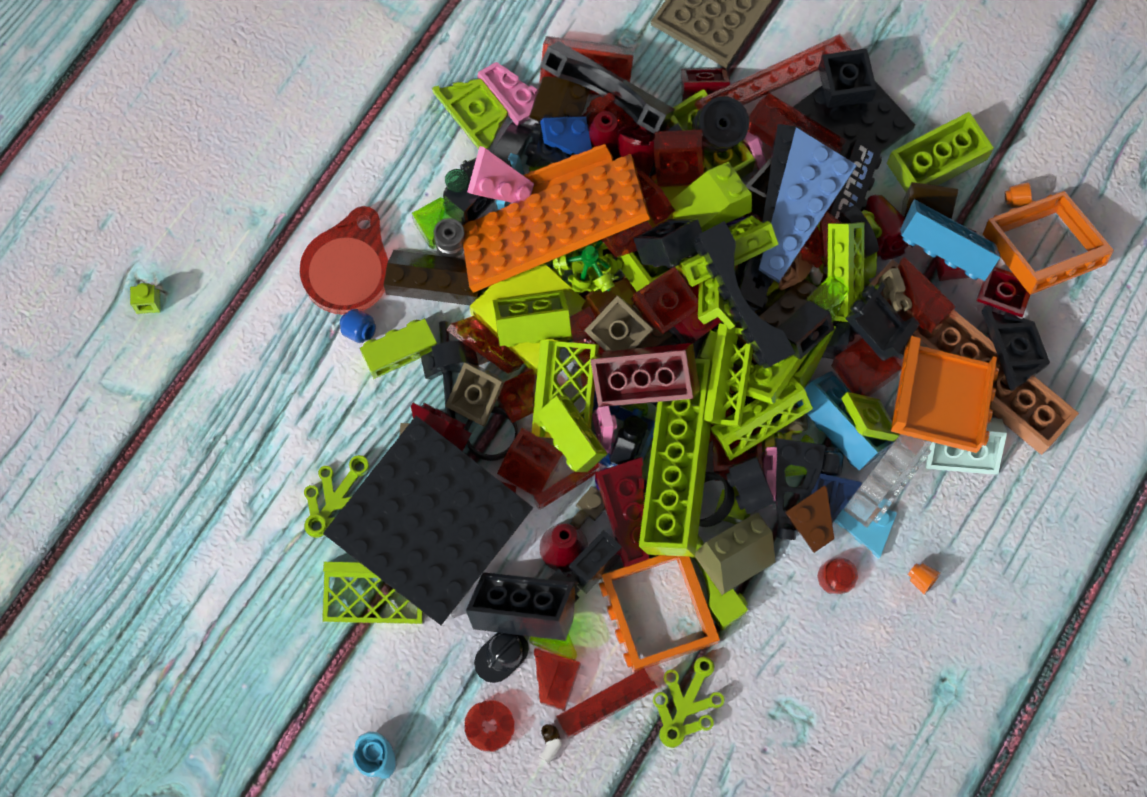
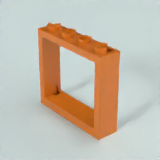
(1098, 248)
(623, 634)

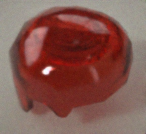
(837, 576)

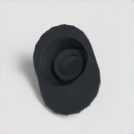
(500, 656)

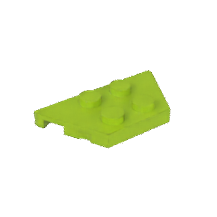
(474, 110)

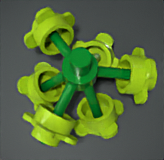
(588, 256)

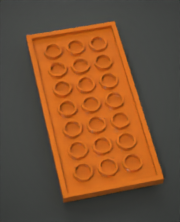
(553, 223)

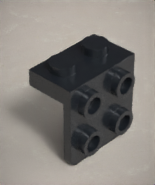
(538, 150)

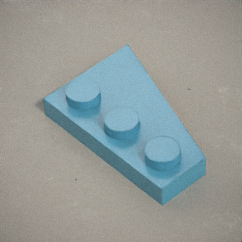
(874, 535)

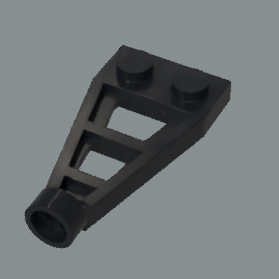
(796, 454)

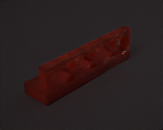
(606, 703)

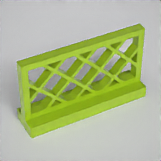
(749, 243)
(547, 379)
(357, 570)

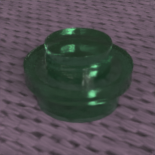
(456, 180)

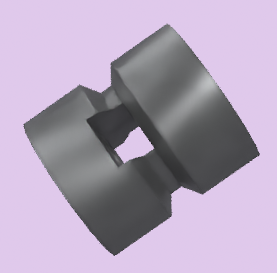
(449, 237)

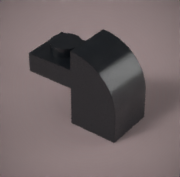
(447, 357)

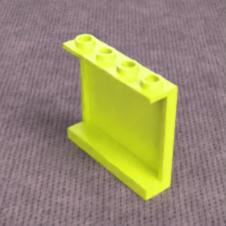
(533, 281)

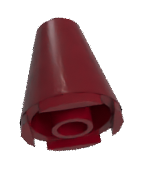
(604, 131)
(638, 144)
(890, 221)
(561, 546)

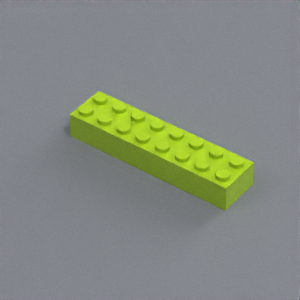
(677, 473)

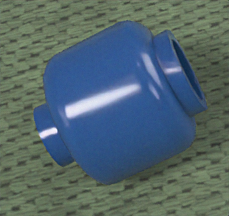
(357, 326)

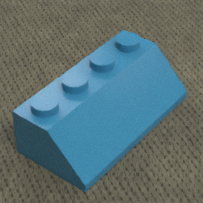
(950, 241)
(833, 420)

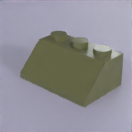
(738, 553)

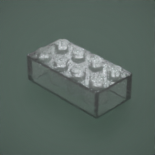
(888, 479)

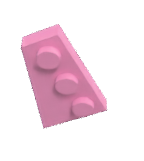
(510, 91)
(497, 179)

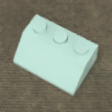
(985, 461)

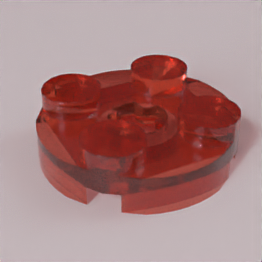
(492, 740)

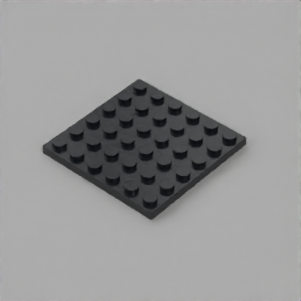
(428, 520)

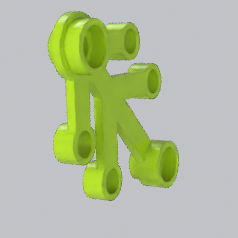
(333, 499)
(685, 705)

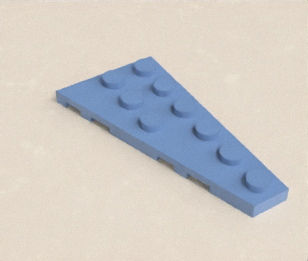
(807, 190)

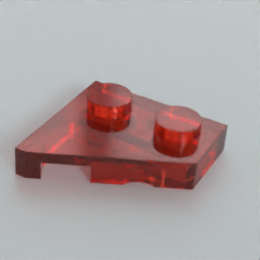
(518, 396)

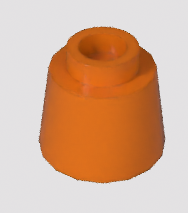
(1018, 195)
(923, 577)

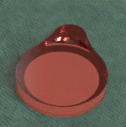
(346, 264)

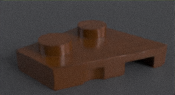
(813, 519)

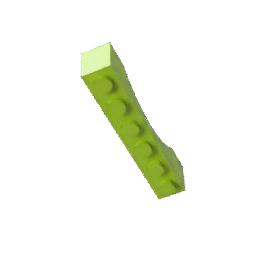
(723, 608)

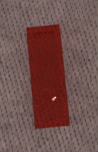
(563, 487)

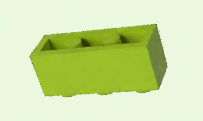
(398, 348)
(571, 434)

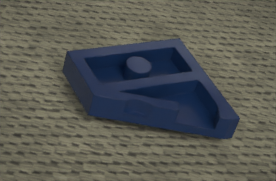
(839, 492)

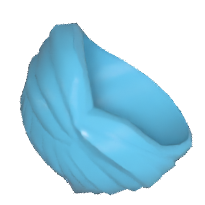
(370, 751)

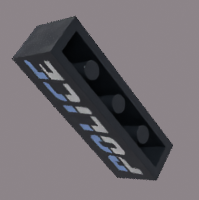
(854, 191)

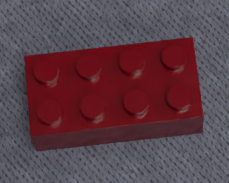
(645, 375)

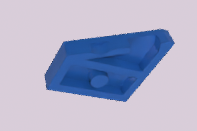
(566, 133)

